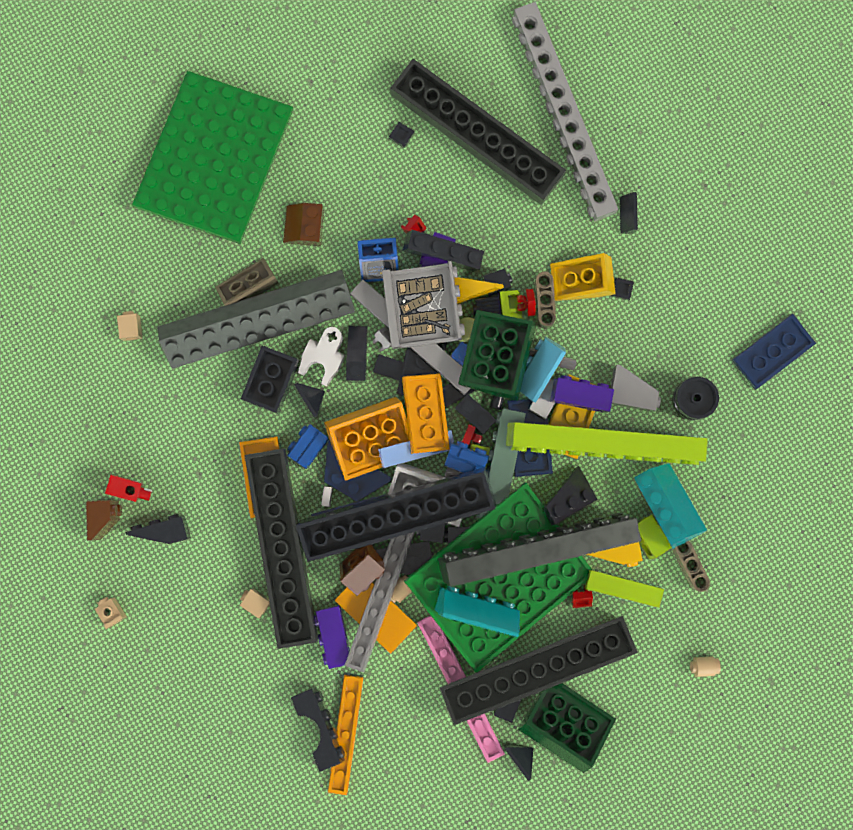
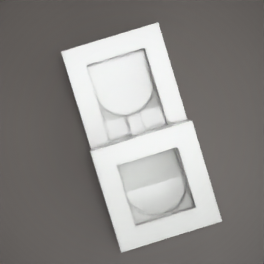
(543, 405)

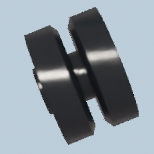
(684, 401)

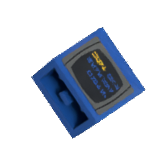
(376, 257)

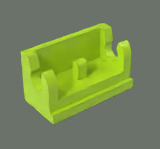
(509, 303)
(652, 537)

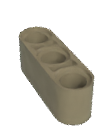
(547, 291)
(697, 571)

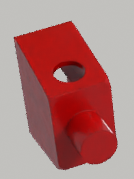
(118, 486)

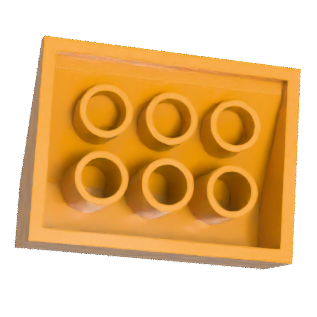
(363, 432)

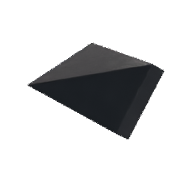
(312, 397)
(522, 758)

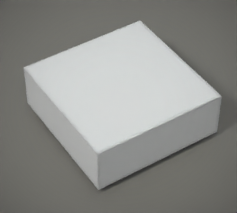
(327, 495)

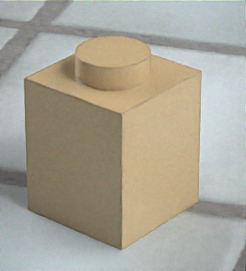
(129, 326)
(254, 602)

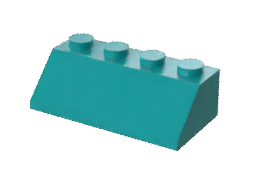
(670, 504)
(478, 611)

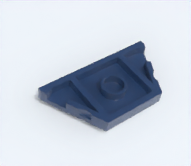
(357, 487)

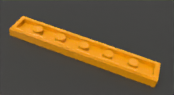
(346, 732)

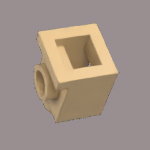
(116, 615)

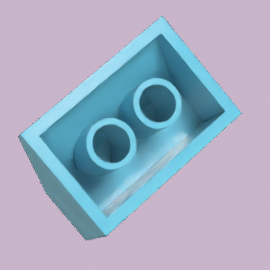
(541, 367)

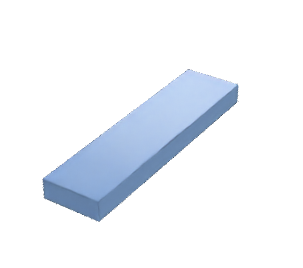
(401, 453)

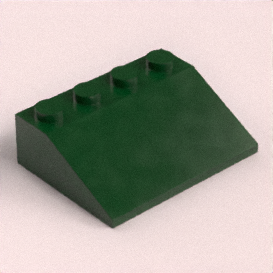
(497, 354)
(568, 726)

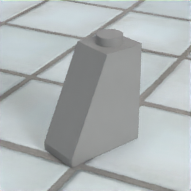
(632, 391)

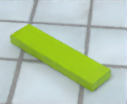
(624, 588)

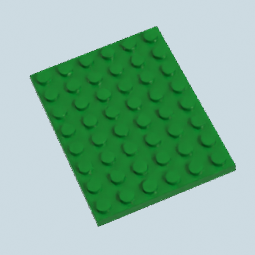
(213, 157)
(532, 590)

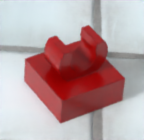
(414, 223)
(528, 302)
(471, 436)
(582, 599)

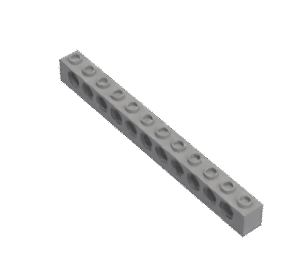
(531, 15)

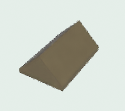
(247, 283)

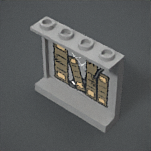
(423, 305)

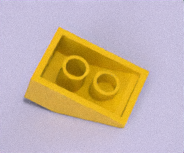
(583, 277)

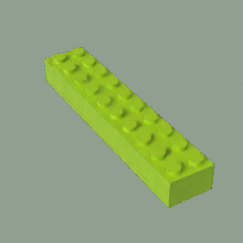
(609, 442)

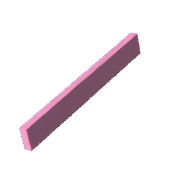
(452, 672)

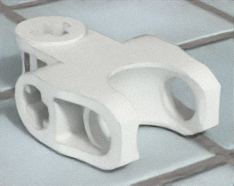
(324, 353)

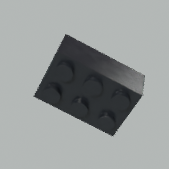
(270, 379)

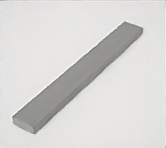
(430, 353)
(378, 603)

